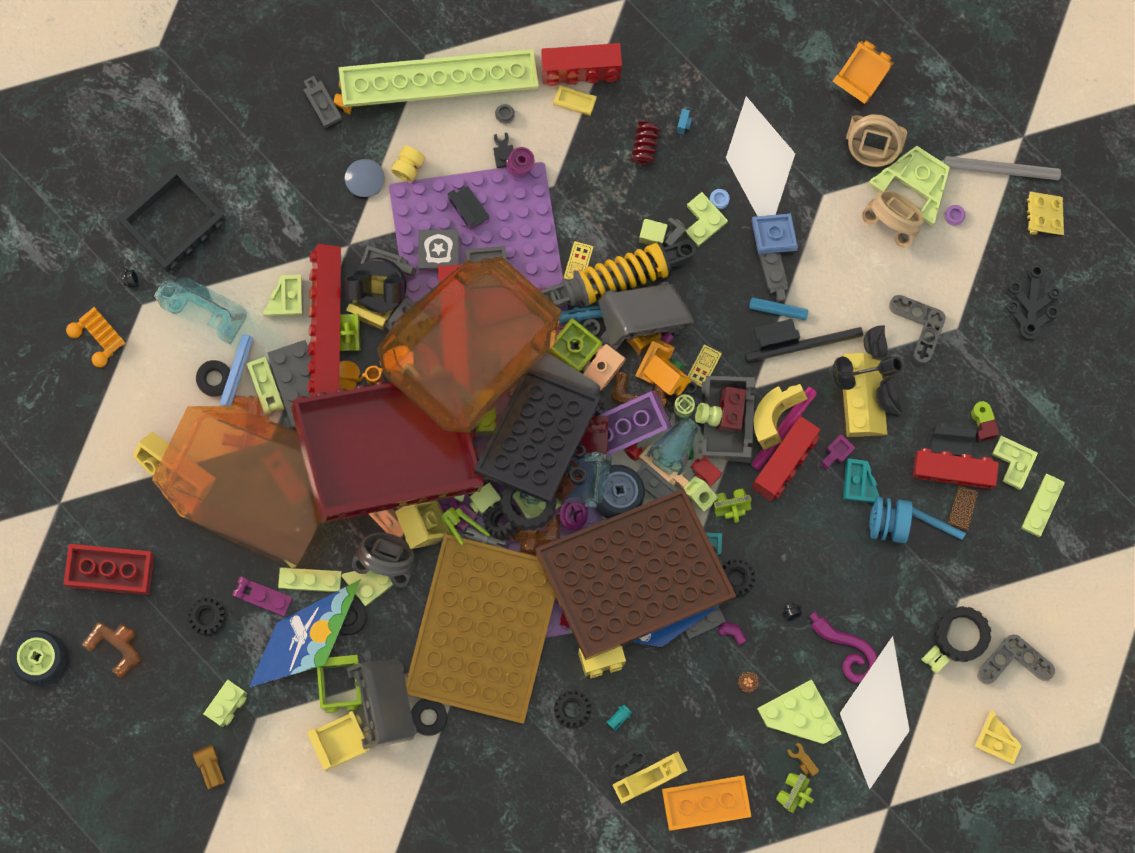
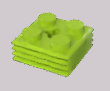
(571, 334)

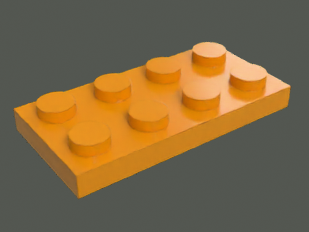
(706, 803)

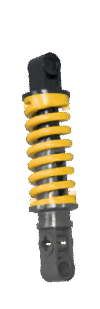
(619, 273)

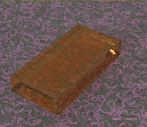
(962, 508)

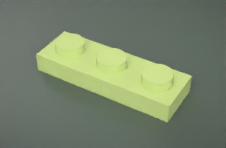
(1042, 505)
(309, 580)

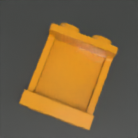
(864, 71)

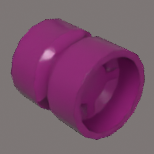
(520, 162)

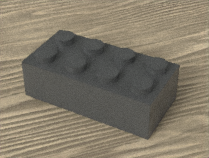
(291, 373)

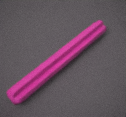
(784, 428)

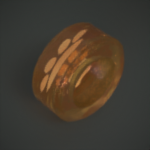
(748, 682)

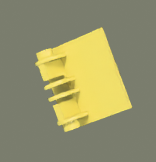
(1045, 213)

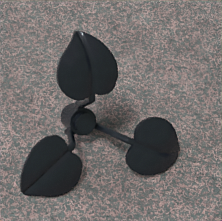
(874, 344)

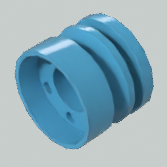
(893, 520)

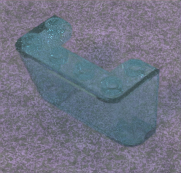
(175, 293)

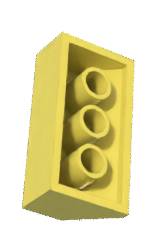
(860, 403)

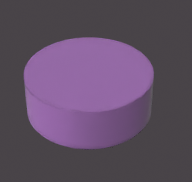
(954, 215)

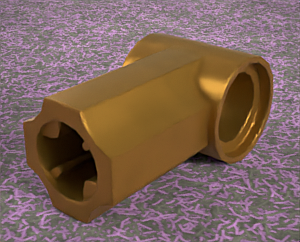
(208, 763)

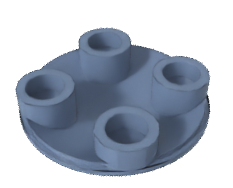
(364, 178)

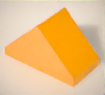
(642, 343)

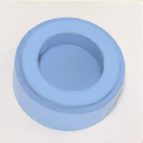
(719, 198)

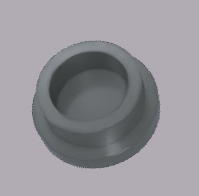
(504, 113)

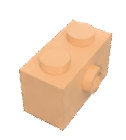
(604, 366)

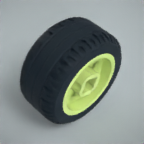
(24, 656)

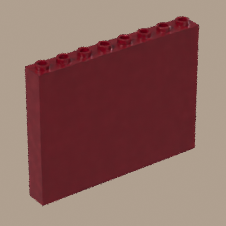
(379, 452)

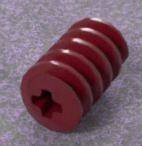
(644, 143)

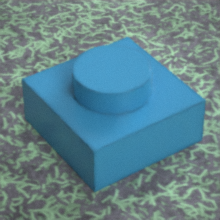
(684, 122)

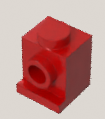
(706, 471)

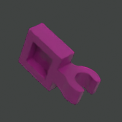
(838, 450)

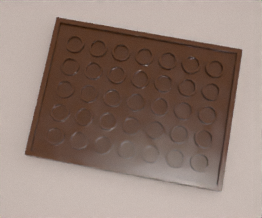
(634, 574)

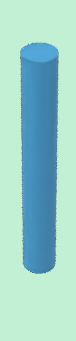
(938, 524)

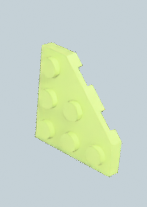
(801, 714)

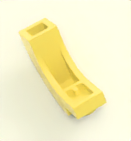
(769, 411)
(650, 777)

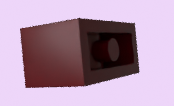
(732, 406)

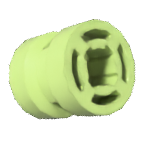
(684, 410)
(708, 414)
(932, 655)

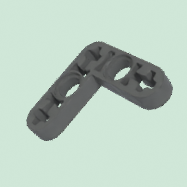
(925, 320)
(1010, 654)

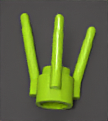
(451, 518)

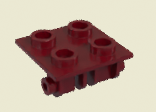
(596, 436)

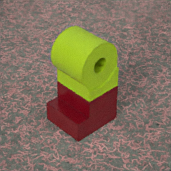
(985, 421)

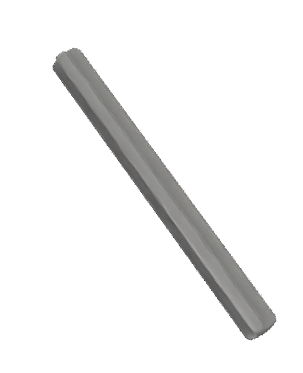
(1003, 168)

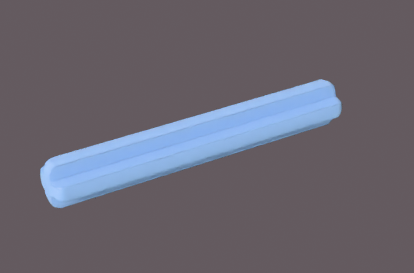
(236, 370)

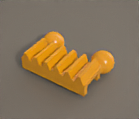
(101, 331)

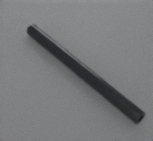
(804, 344)

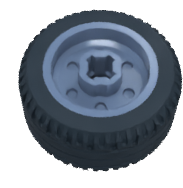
(629, 488)

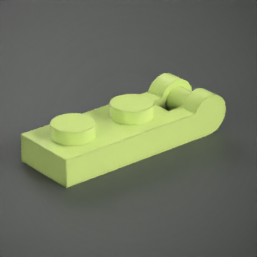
(265, 385)

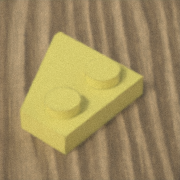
(997, 740)

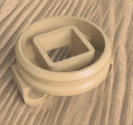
(877, 125)
(896, 213)

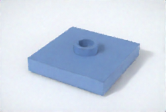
(774, 233)

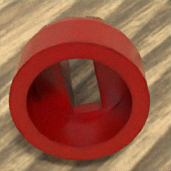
(633, 452)

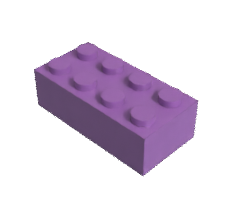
(635, 421)

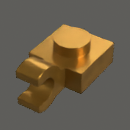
(807, 765)

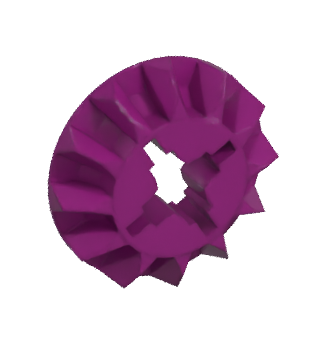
(578, 518)

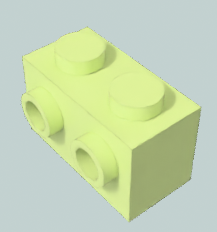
(225, 704)

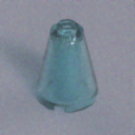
(674, 447)

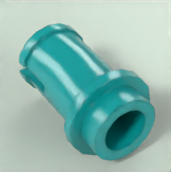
(619, 717)

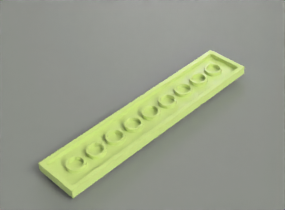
(438, 78)

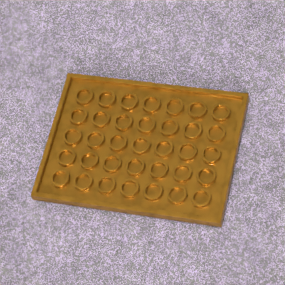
(482, 630)

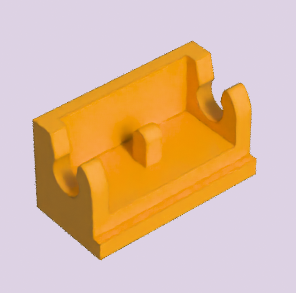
(656, 347)
(666, 375)

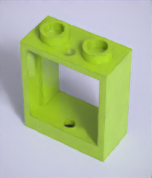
(333, 662)

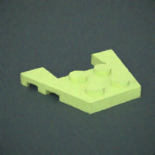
(920, 173)

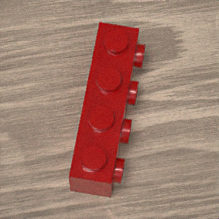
(955, 469)

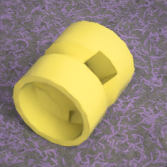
(408, 162)

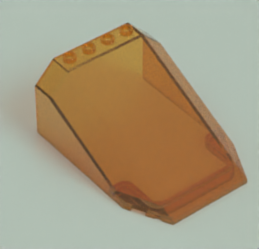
(469, 342)
(241, 481)

